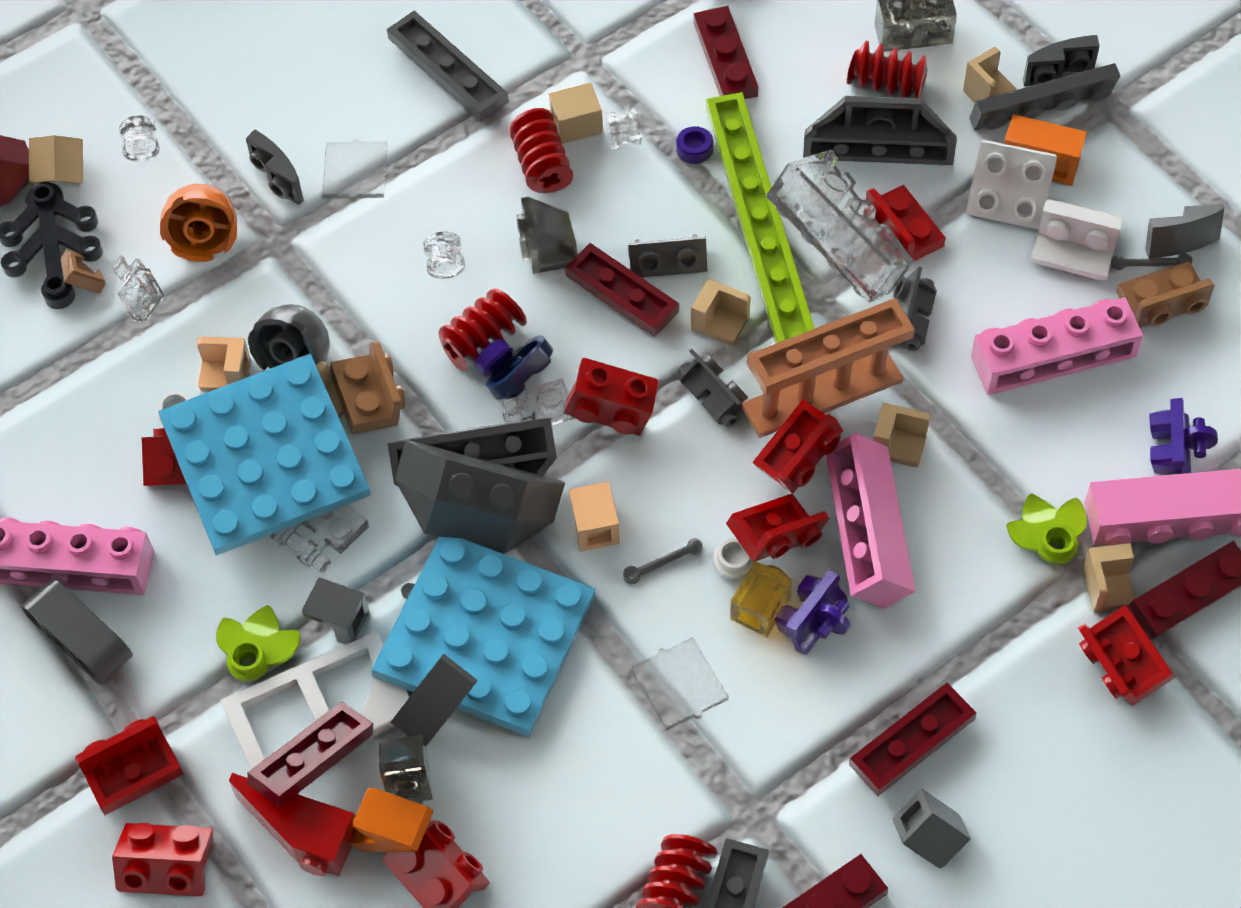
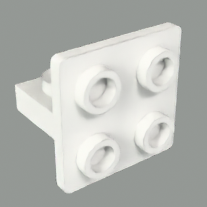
(1010, 184)
(1076, 239)

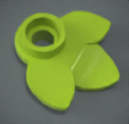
(1046, 525)
(256, 639)

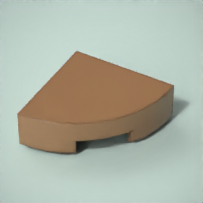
(79, 274)

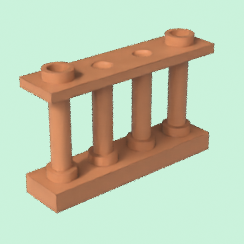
(827, 365)

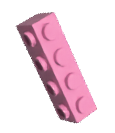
(1056, 345)
(1164, 507)
(870, 521)
(75, 556)

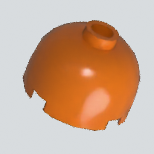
(198, 222)

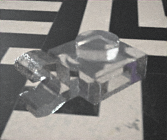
(139, 290)
(540, 402)

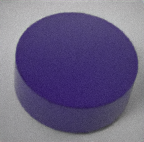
(694, 145)
(493, 357)

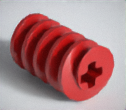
(887, 71)
(540, 151)
(479, 325)
(676, 872)

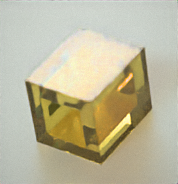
(760, 598)

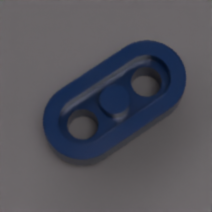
(525, 361)

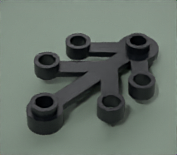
(48, 237)

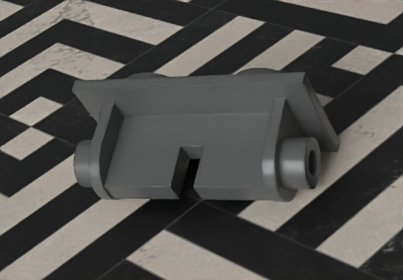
(668, 256)
(916, 297)
(702, 377)

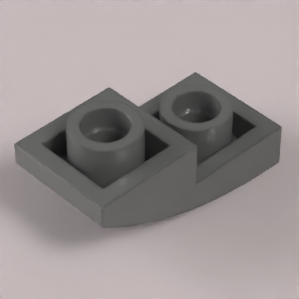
(1063, 56)
(280, 172)
(1185, 233)
(434, 699)

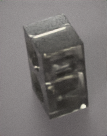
(914, 23)

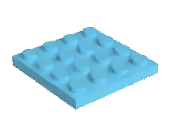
(264, 454)
(495, 621)

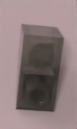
(545, 236)
(405, 768)

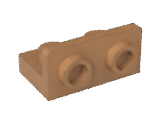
(1166, 294)
(368, 390)

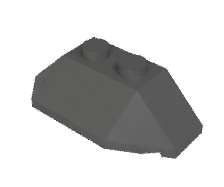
(882, 132)
(516, 444)
(475, 497)

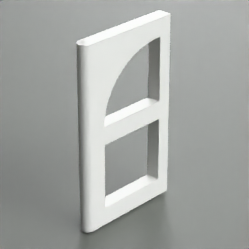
(380, 707)

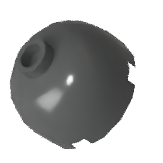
(288, 334)

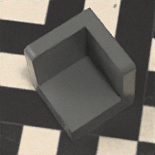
(337, 607)
(931, 829)

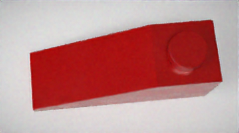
(308, 829)

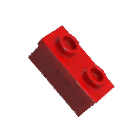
(907, 221)

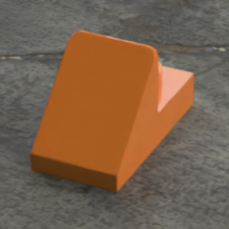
(389, 823)

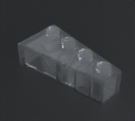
(840, 224)

